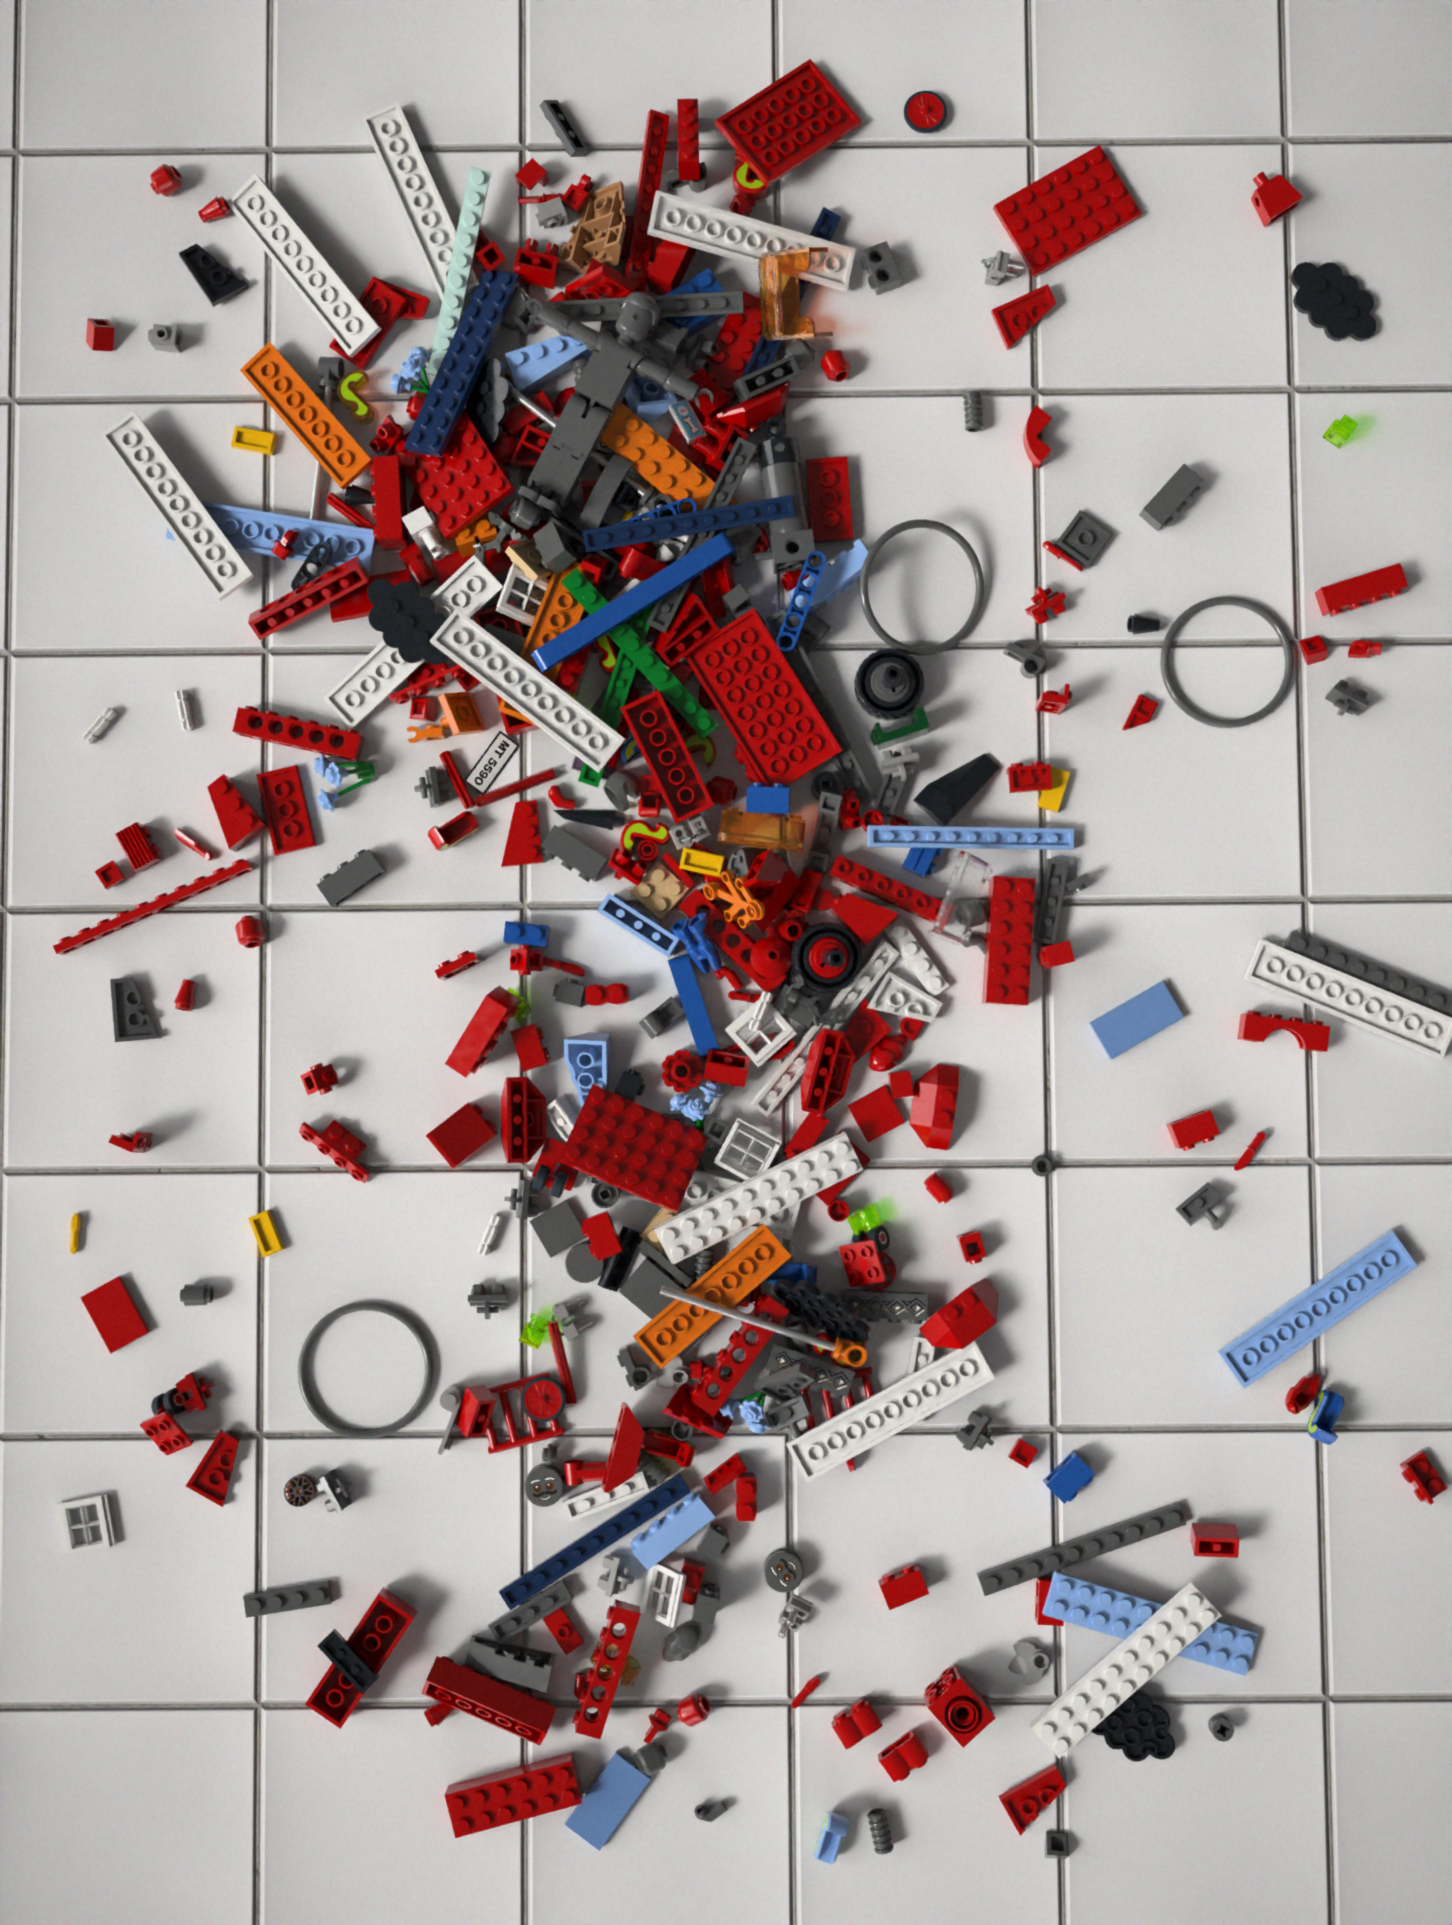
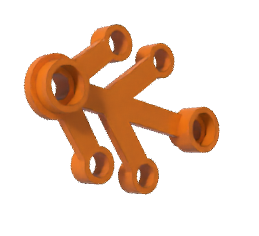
(753, 907)

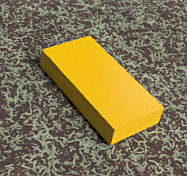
(254, 440)
(1052, 799)
(702, 862)
(266, 1233)

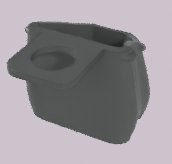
(744, 540)
(742, 860)

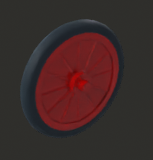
(925, 111)
(543, 1399)

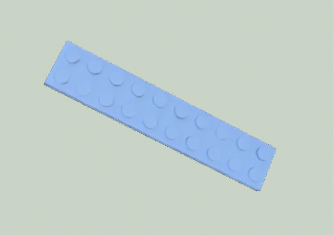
(256, 530)
(1317, 1309)
(1122, 1613)

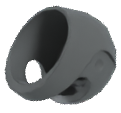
(619, 786)

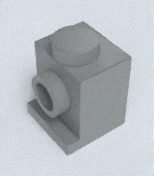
(551, 213)
(170, 342)

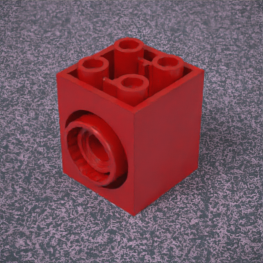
(958, 1705)

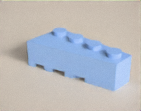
(544, 361)
(834, 577)

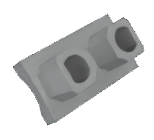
(899, 765)
(618, 1577)

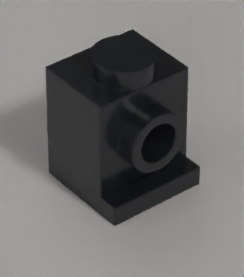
(627, 499)

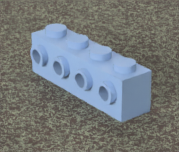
(638, 925)
(672, 1529)

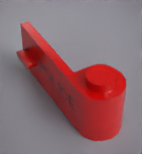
(639, 565)

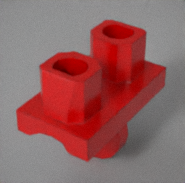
(387, 436)
(1038, 609)
(849, 811)
(626, 867)
(190, 1383)

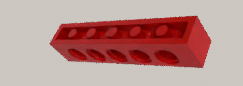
(308, 598)
(245, 726)
(885, 888)
(691, 906)
(738, 1366)
(593, 1723)

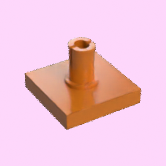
(460, 714)

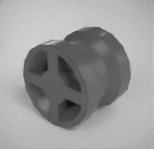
(1218, 1722)

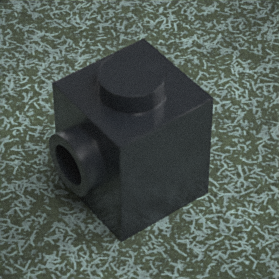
(630, 1085)

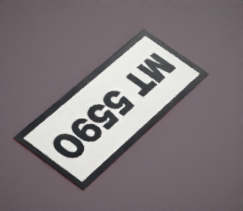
(491, 763)

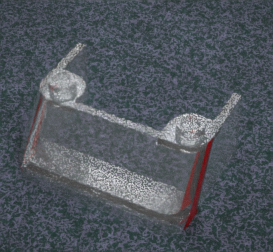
(961, 898)

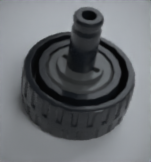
(889, 684)

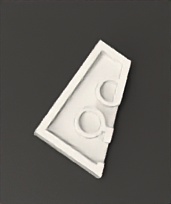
(904, 999)

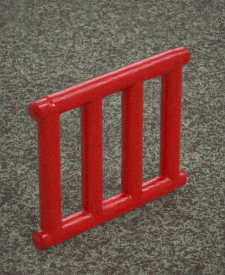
(863, 1372)
(515, 1441)

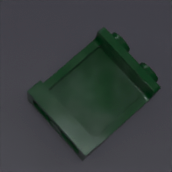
(918, 728)

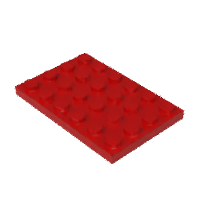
(788, 123)
(1067, 211)
(461, 482)
(634, 1148)

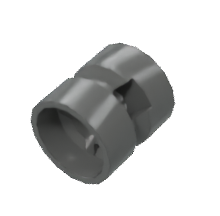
(605, 1194)

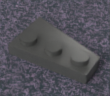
(130, 1013)
(785, 1382)

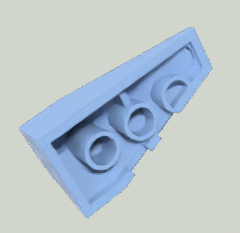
(648, 398)
(588, 1061)

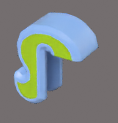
(831, 1836)

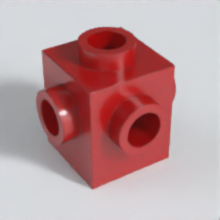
(526, 960)
(319, 1079)

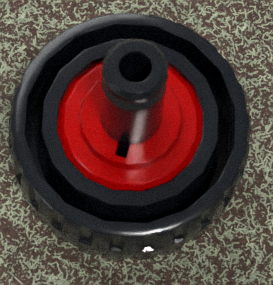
(826, 957)

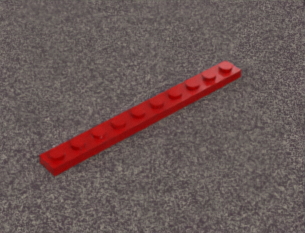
(648, 184)
(147, 909)

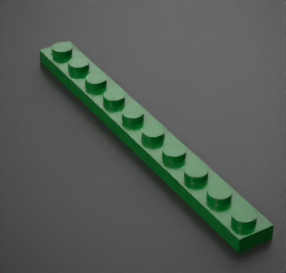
(643, 658)
(618, 691)

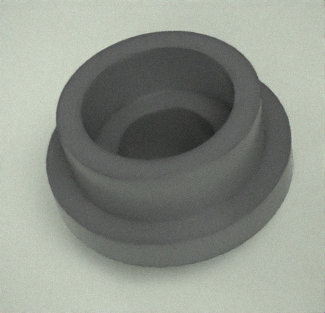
(1048, 1165)
(549, 1454)

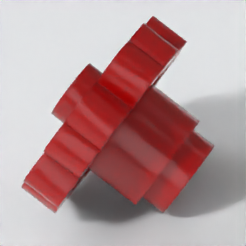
(784, 920)
(673, 1078)

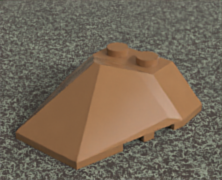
(598, 232)

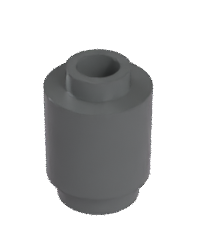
(196, 1294)

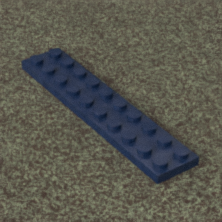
(462, 363)

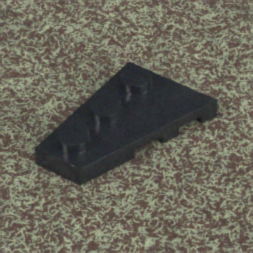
(212, 277)

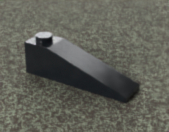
(951, 792)

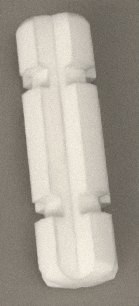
(184, 710)
(99, 725)
(760, 1011)
(489, 1234)

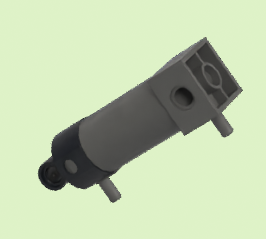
(782, 476)

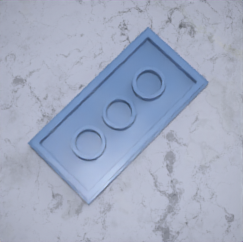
(1136, 1020)
(607, 1801)

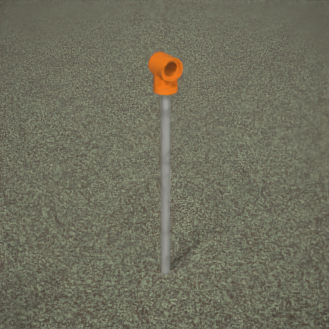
(840, 1349)

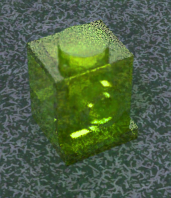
(1340, 431)

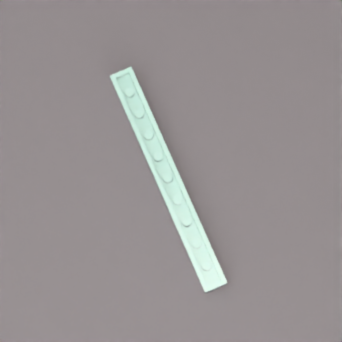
(460, 264)

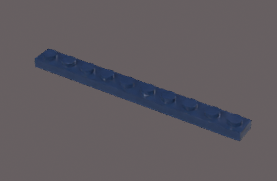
(765, 349)
(688, 523)
(594, 1541)

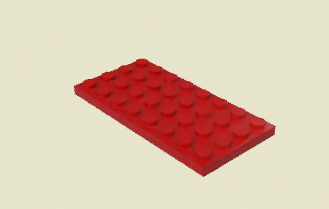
(763, 701)

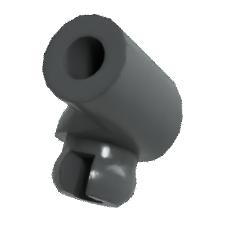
(976, 940)
(710, 1813)

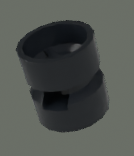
(824, 781)

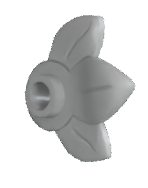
(668, 1374)
(1025, 1662)

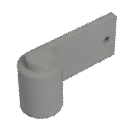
(450, 1401)

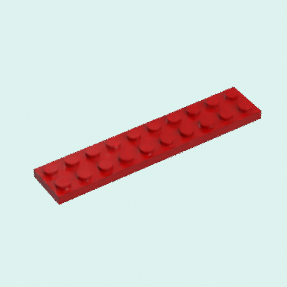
(736, 344)

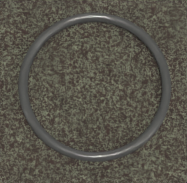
(863, 586)
(1288, 652)
(302, 1377)

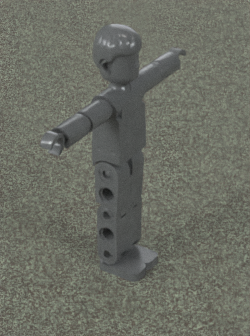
(597, 395)

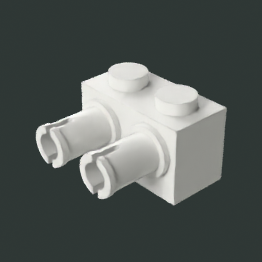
(425, 531)

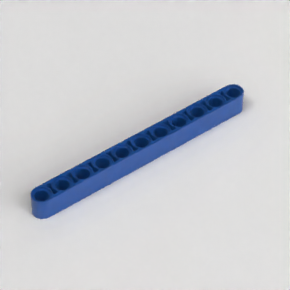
(633, 602)

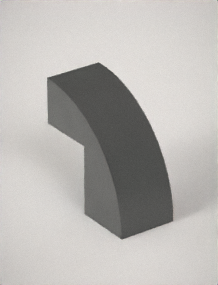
(739, 602)

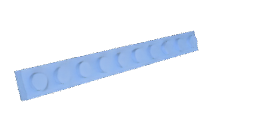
(970, 837)

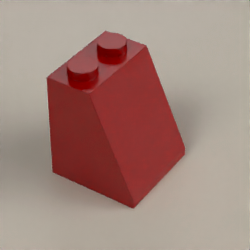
(861, 916)
(462, 1134)

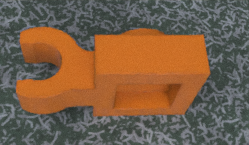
(431, 733)

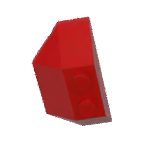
(755, 410)
(826, 1071)
(935, 1106)
(522, 1119)
(963, 1317)
(624, 1451)

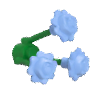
(334, 776)

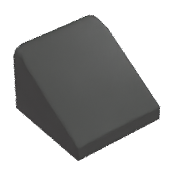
(1056, 1845)

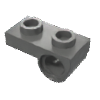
(673, 182)
(813, 632)
(1017, 652)
(661, 1017)
(625, 1359)

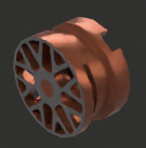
(300, 1490)

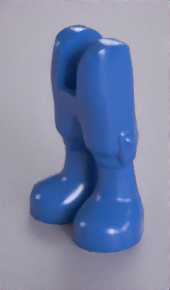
(704, 949)

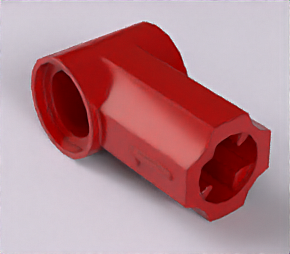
(414, 560)
(578, 1472)

